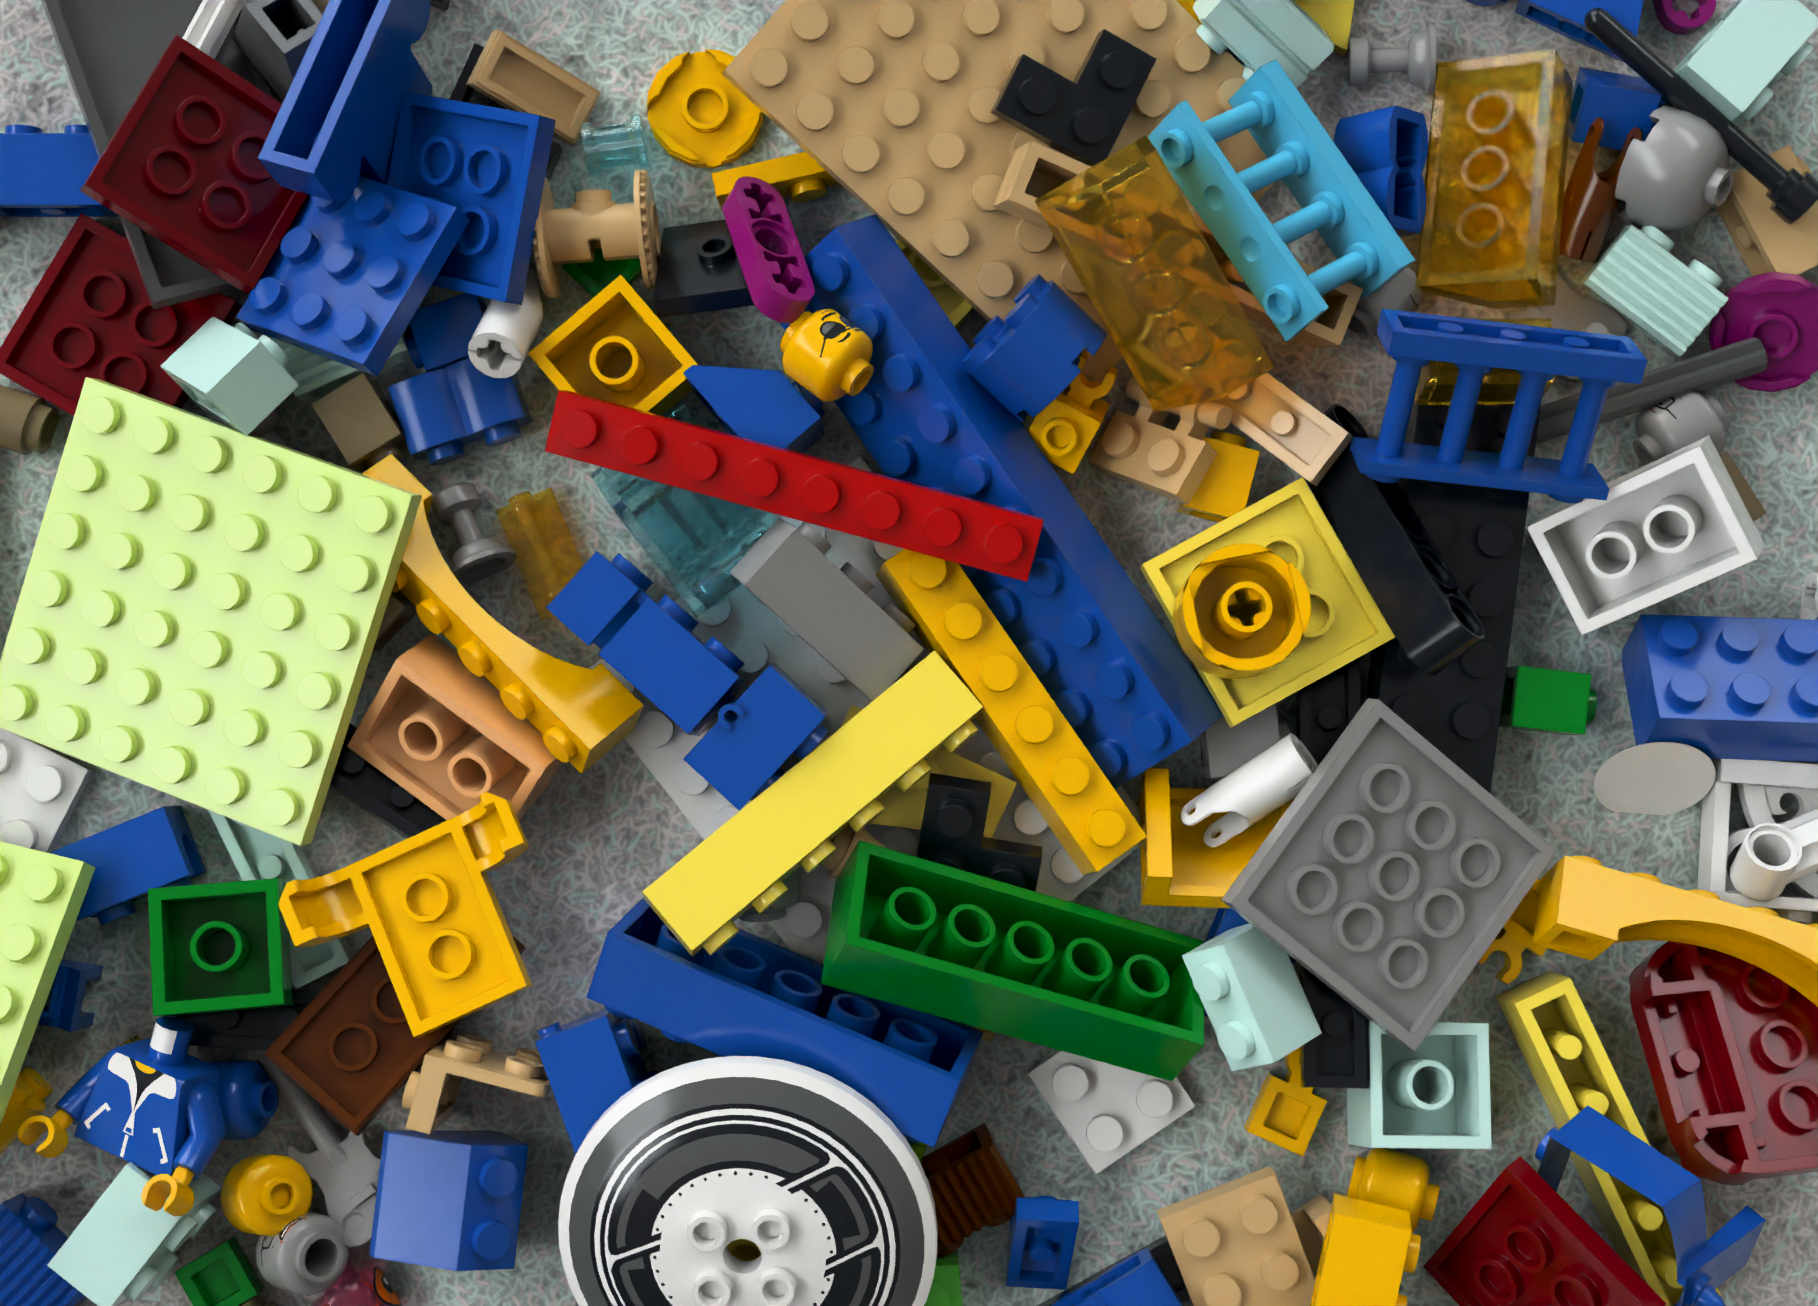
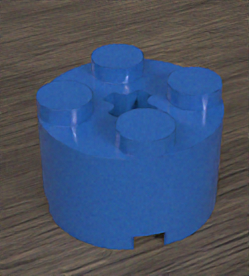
(1034, 348)

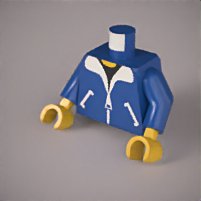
(147, 1108)

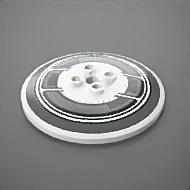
(754, 1157)

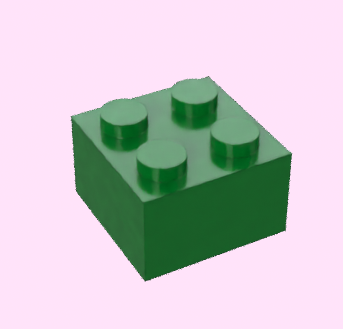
(219, 947)

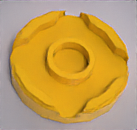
(707, 131)

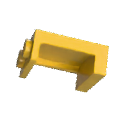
(1173, 856)

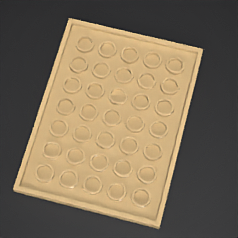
(902, 117)

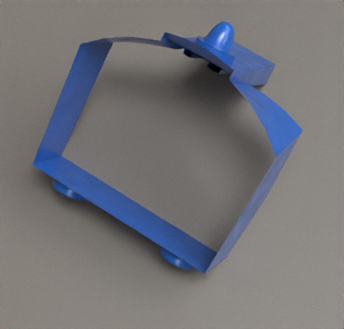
(1699, 1262)

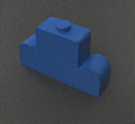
(347, 98)

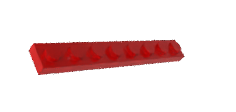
(794, 485)

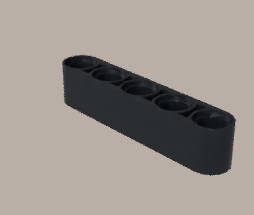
(1397, 560)

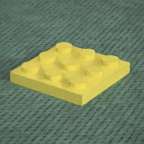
(1343, 612)

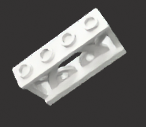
(1759, 790)

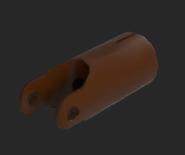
(1590, 199)

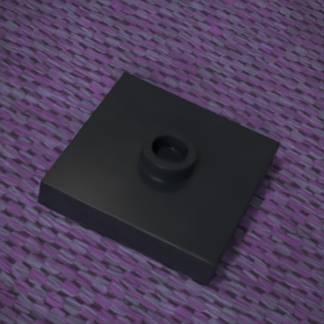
(699, 271)

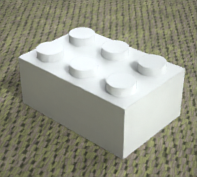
(1649, 539)

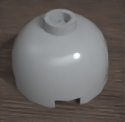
(1674, 172)

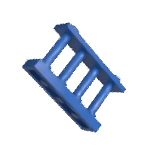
(1477, 349)

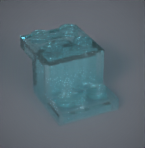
(686, 532)

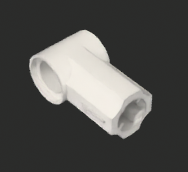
(1787, 846)

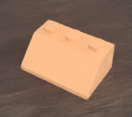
(451, 735)

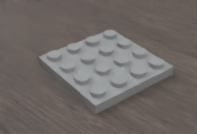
(1390, 874)

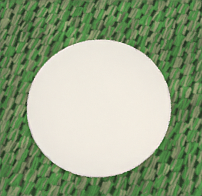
(1654, 779)

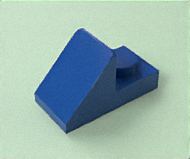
(1041, 1242)

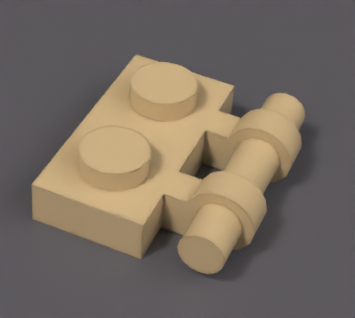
(1156, 457)

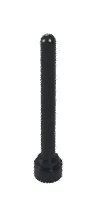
(1788, 190)

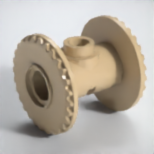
(593, 224)

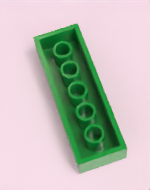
(1013, 962)

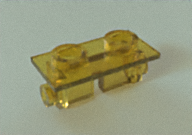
(541, 545)

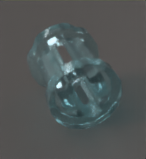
(615, 145)

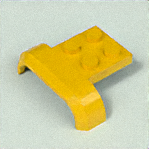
(427, 914)

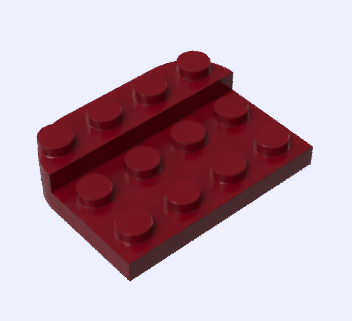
(1729, 1063)

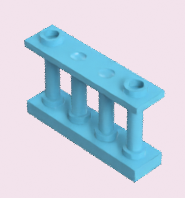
(1315, 174)

